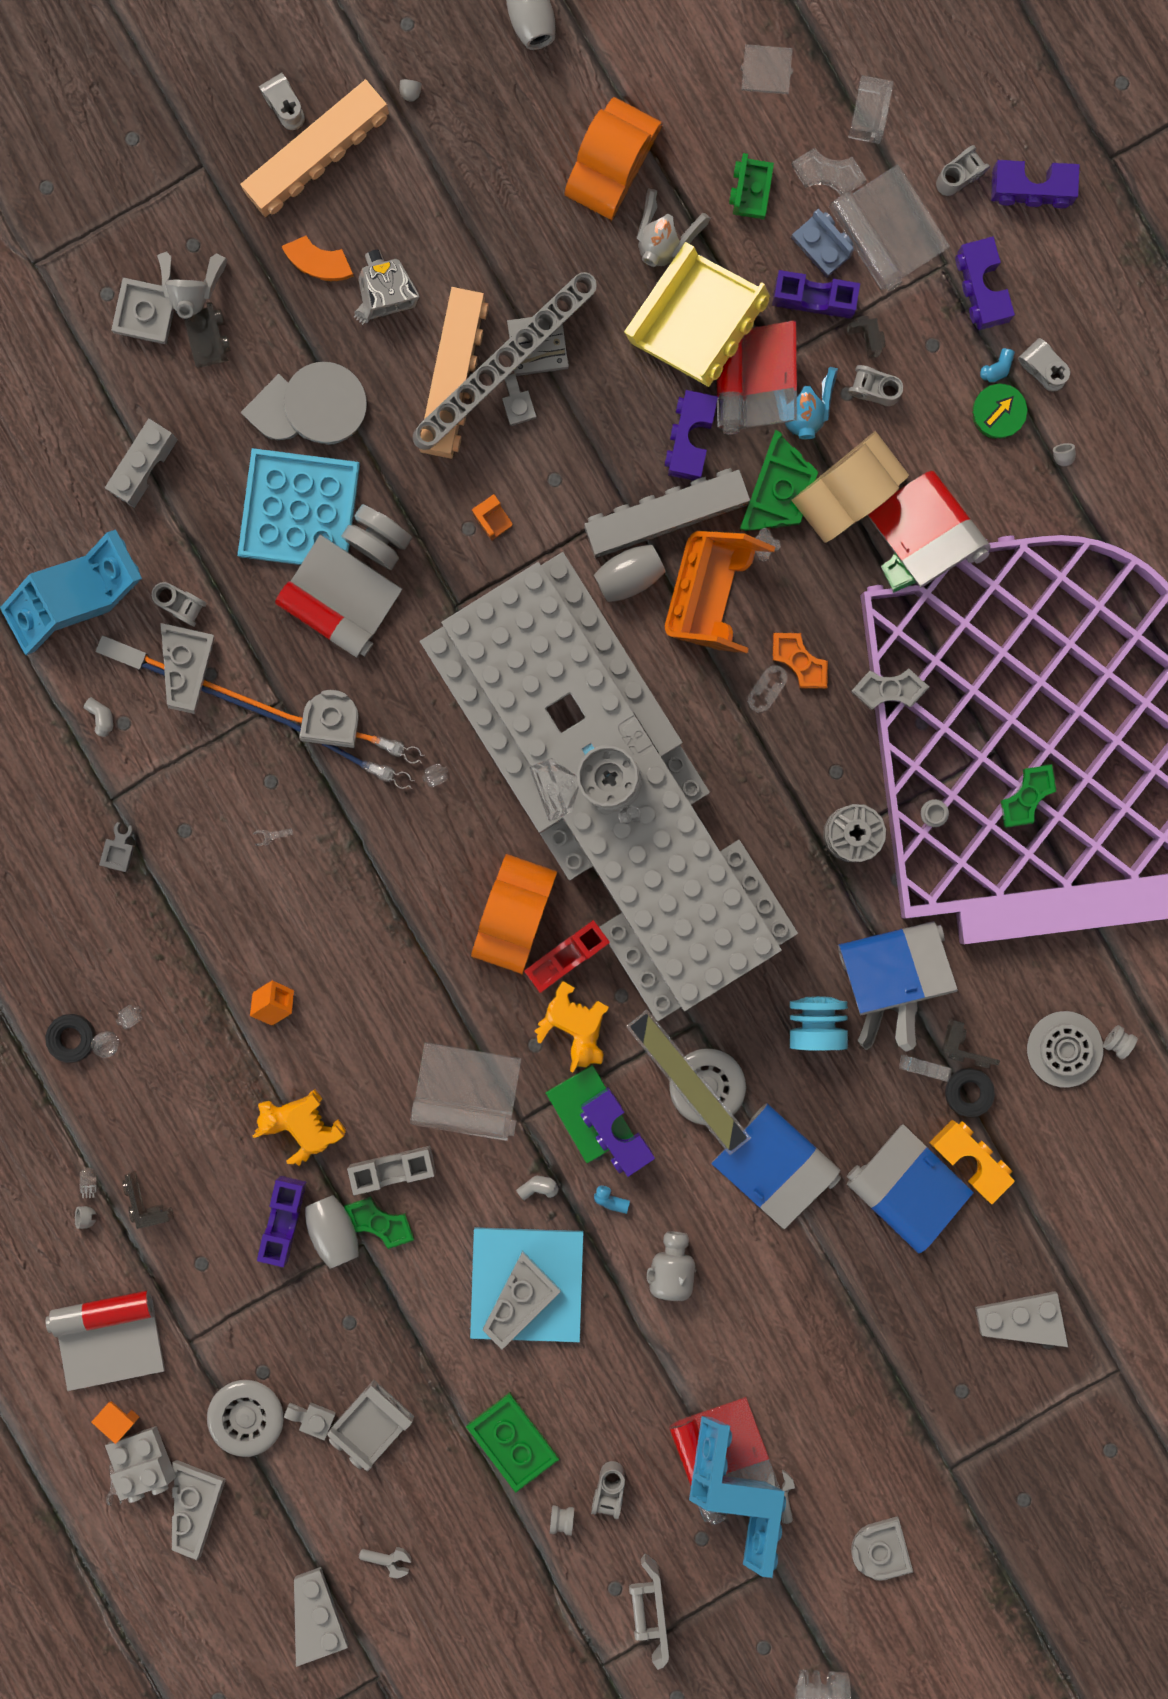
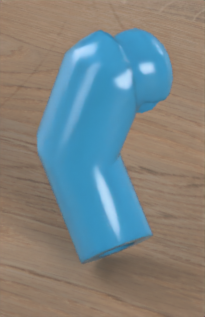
(1000, 369)
(610, 1202)

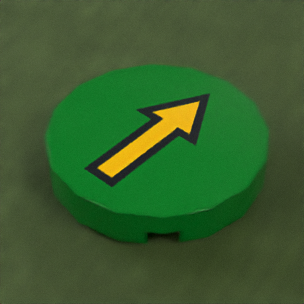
(999, 411)

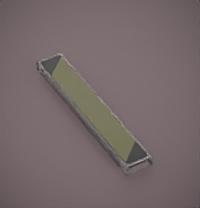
(688, 1082)

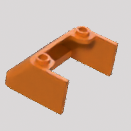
(705, 586)

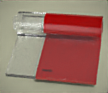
(759, 380)
(745, 1455)

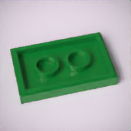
(567, 1101)
(512, 1442)

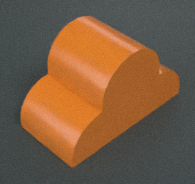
(611, 156)
(513, 913)

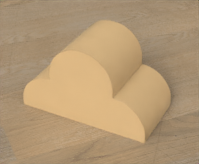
(851, 488)

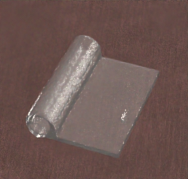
(889, 227)
(466, 1091)

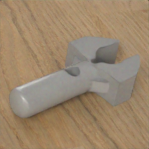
(787, 1485)
(388, 1560)

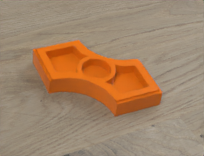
(790, 651)

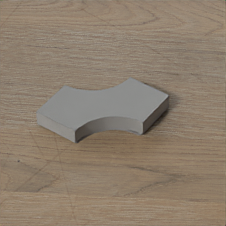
(877, 689)

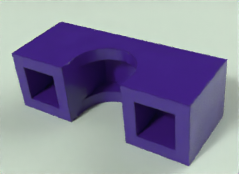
(1013, 186)
(833, 298)
(988, 306)
(695, 411)
(628, 1153)
(282, 1223)

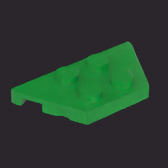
(779, 481)

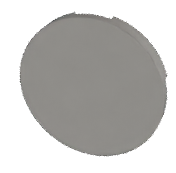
(325, 403)

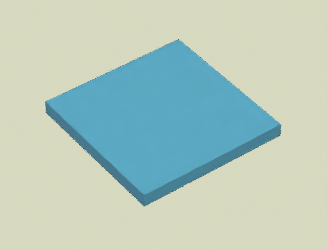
(293, 502)
(555, 1253)

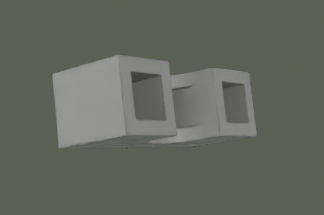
(131, 475)
(391, 1169)

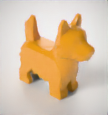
(578, 1022)
(302, 1122)

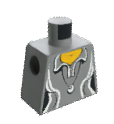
(385, 286)

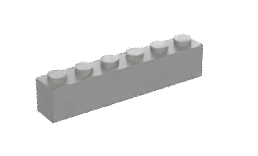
(667, 513)

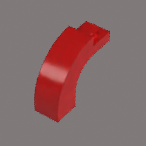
(566, 956)

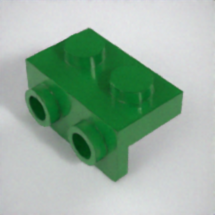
(753, 187)

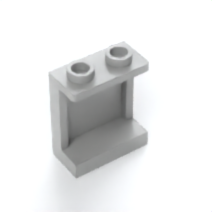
(369, 1426)

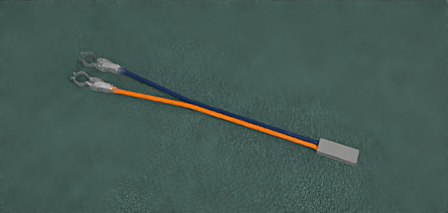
(137, 658)

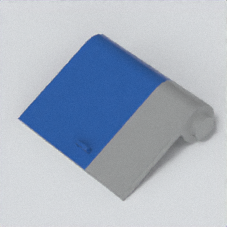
(897, 967)
(778, 1167)
(910, 1189)

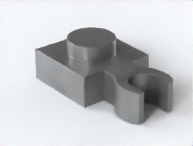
(117, 852)

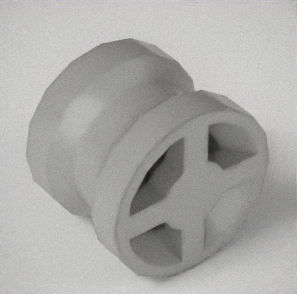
(1120, 1042)
(562, 1520)

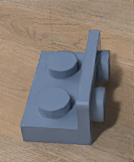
(823, 242)

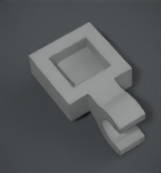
(517, 404)
(314, 1420)

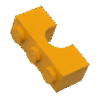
(990, 1177)

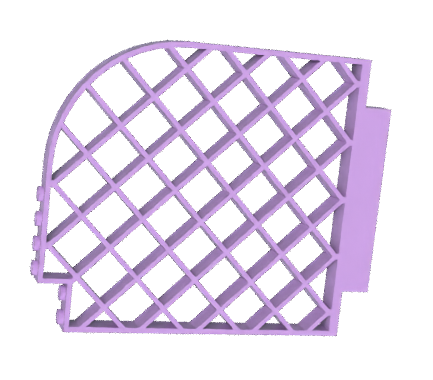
(1049, 909)

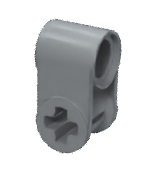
(282, 100)
(965, 170)
(1042, 363)
(874, 386)
(182, 605)
(609, 1494)

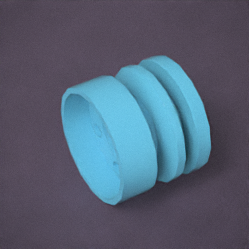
(818, 1024)

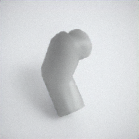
(103, 717)
(540, 1185)

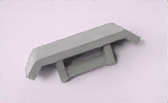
(660, 1655)

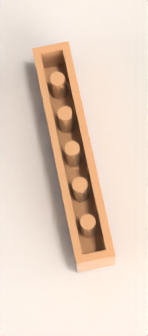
(315, 149)
(455, 361)

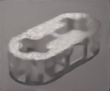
(762, 685)
(925, 1068)

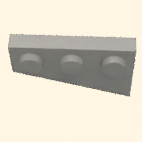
(185, 665)
(520, 1301)
(1024, 1319)
(195, 1503)
(316, 1619)

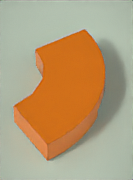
(317, 262)

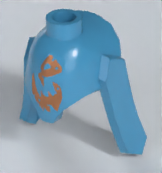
(811, 410)

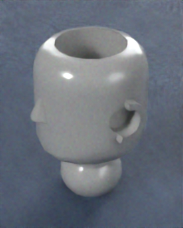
(672, 1271)

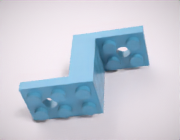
(70, 592)
(737, 1496)

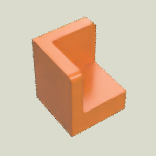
(492, 517)
(272, 1003)
(114, 1421)

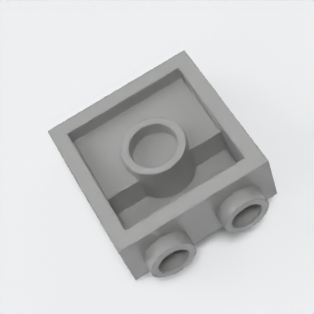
(140, 1465)

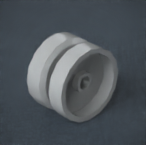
(378, 534)

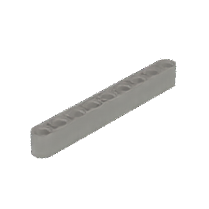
(513, 351)

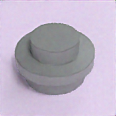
(934, 813)

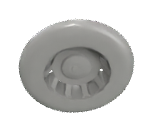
(1065, 1049)
(727, 1066)
(245, 1418)

